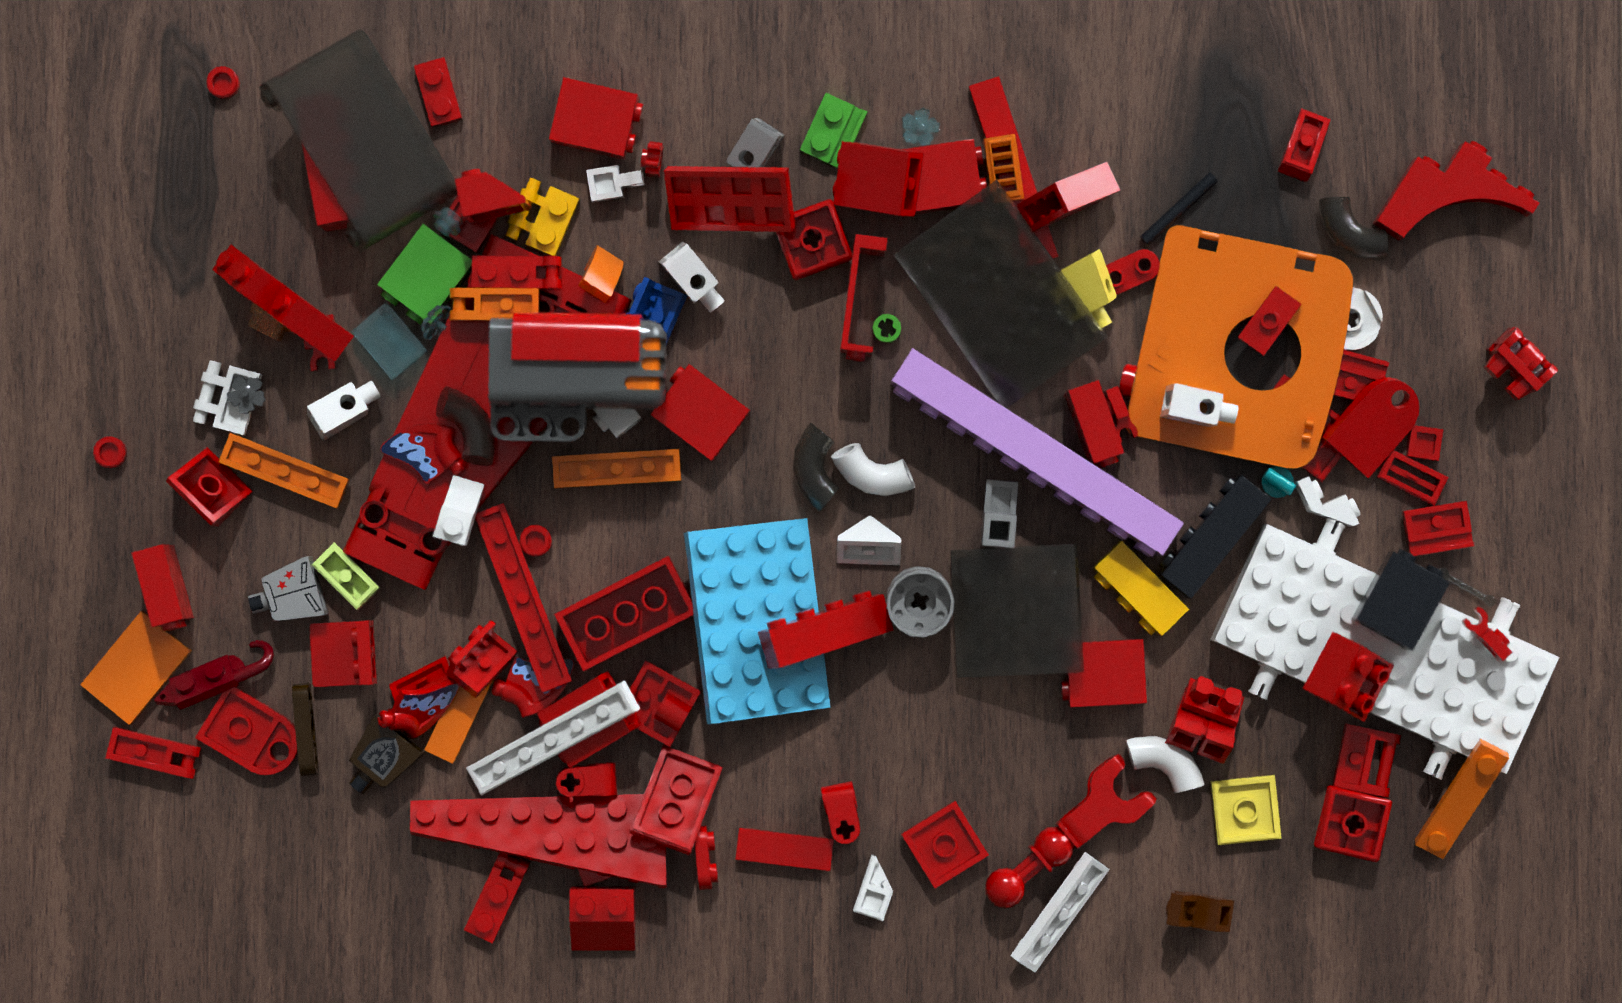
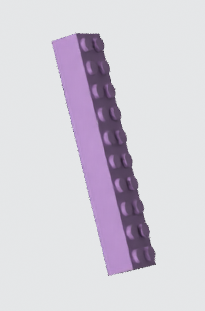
(1035, 453)

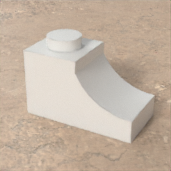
(459, 511)

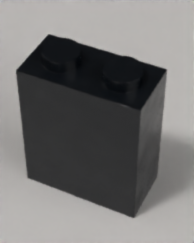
(1401, 599)

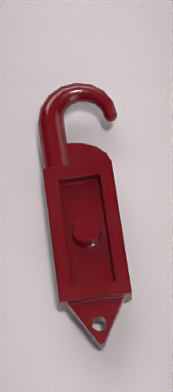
(213, 678)

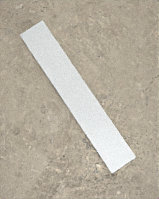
(553, 738)

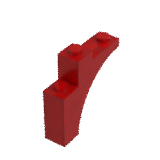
(1462, 181)
(282, 303)

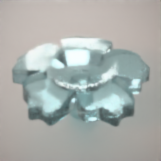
(920, 127)
(435, 321)

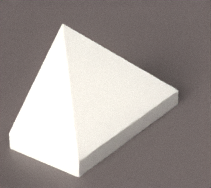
(869, 544)

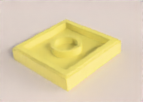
(1245, 809)

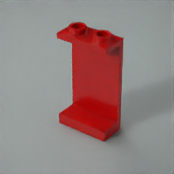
(863, 245)

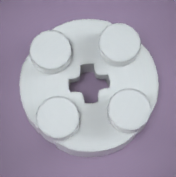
(1368, 320)

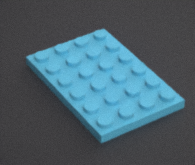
(737, 586)

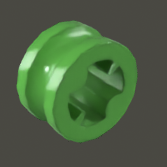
(896, 326)

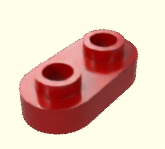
(1130, 272)
(706, 871)

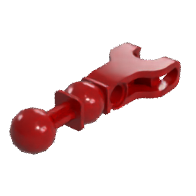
(1056, 844)

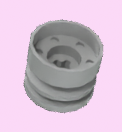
(912, 618)

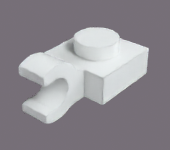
(607, 182)

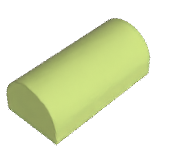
(346, 576)

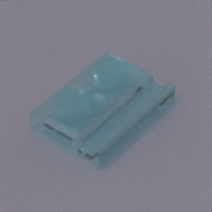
(389, 341)

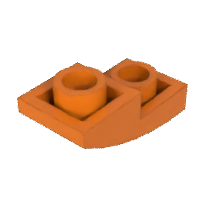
(601, 274)

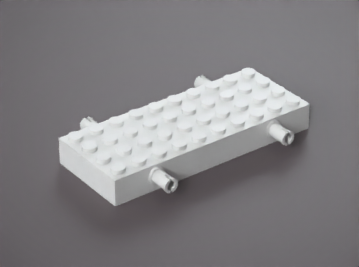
(1441, 690)

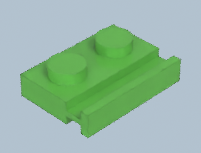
(832, 124)

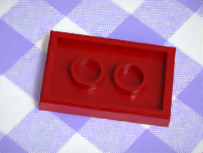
(676, 800)

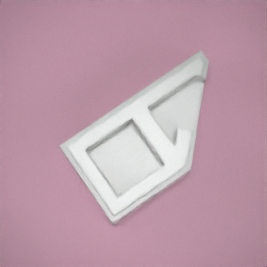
(874, 892)

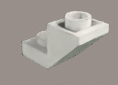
(1338, 509)

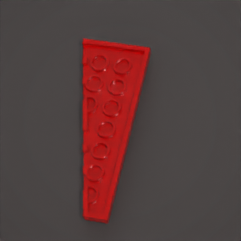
(549, 830)

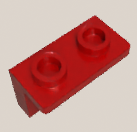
(480, 659)

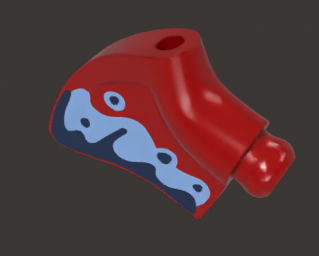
(426, 449)
(523, 688)
(419, 709)

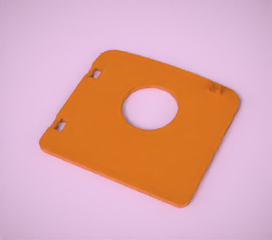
(1198, 305)

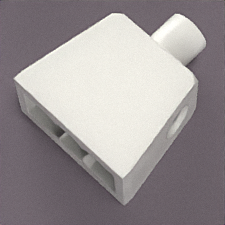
(682, 266)
(1183, 405)
(331, 418)

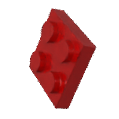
(944, 844)

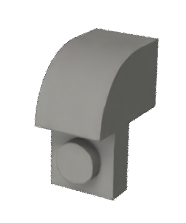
(999, 513)

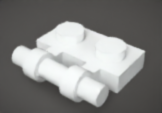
(227, 415)

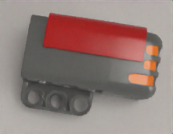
(569, 364)

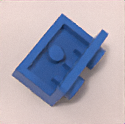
(657, 304)

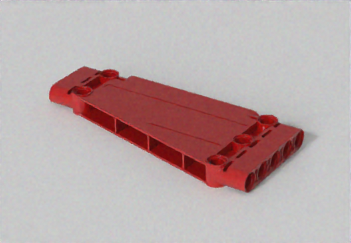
(461, 363)

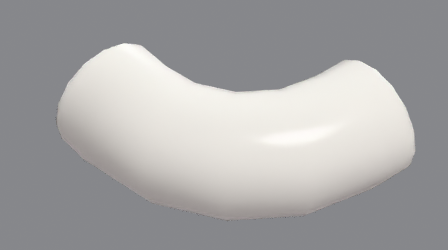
(872, 476)
(1171, 760)

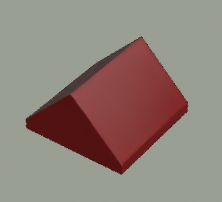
(209, 487)

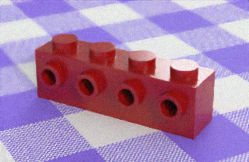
(825, 630)

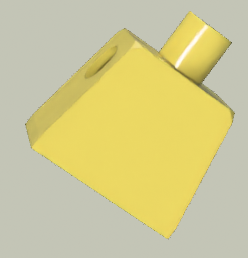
(1092, 284)

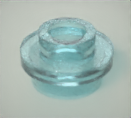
(447, 222)

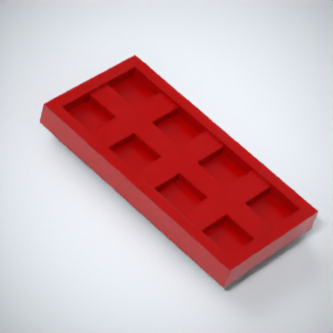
(729, 198)

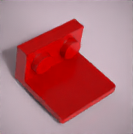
(343, 653)

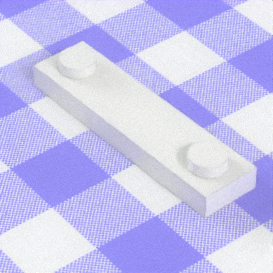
(1059, 912)

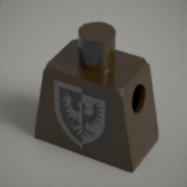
(382, 756)

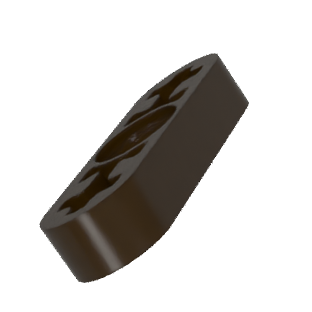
(305, 729)

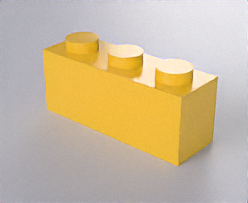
(1139, 589)

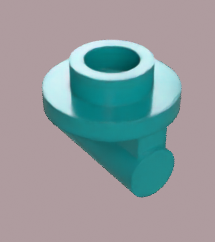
(1278, 482)

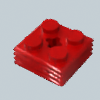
(831, 249)
(1362, 841)

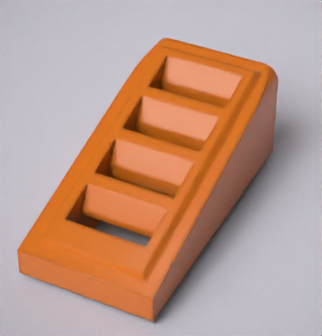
(1000, 141)

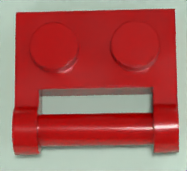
(1356, 758)

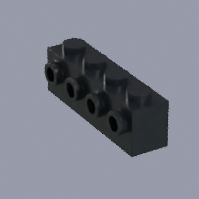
(1214, 536)

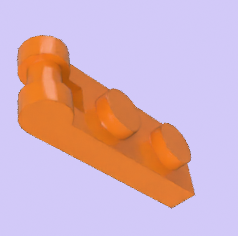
(493, 303)

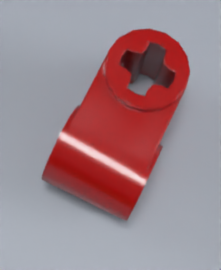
(594, 780)
(841, 805)

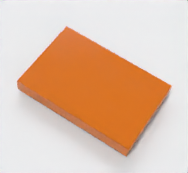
(135, 668)

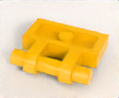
(551, 222)

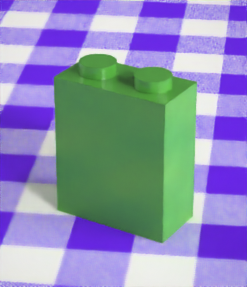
(425, 274)

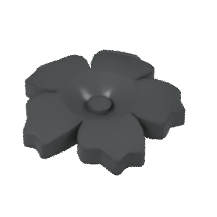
(246, 394)

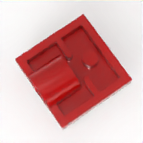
(662, 702)

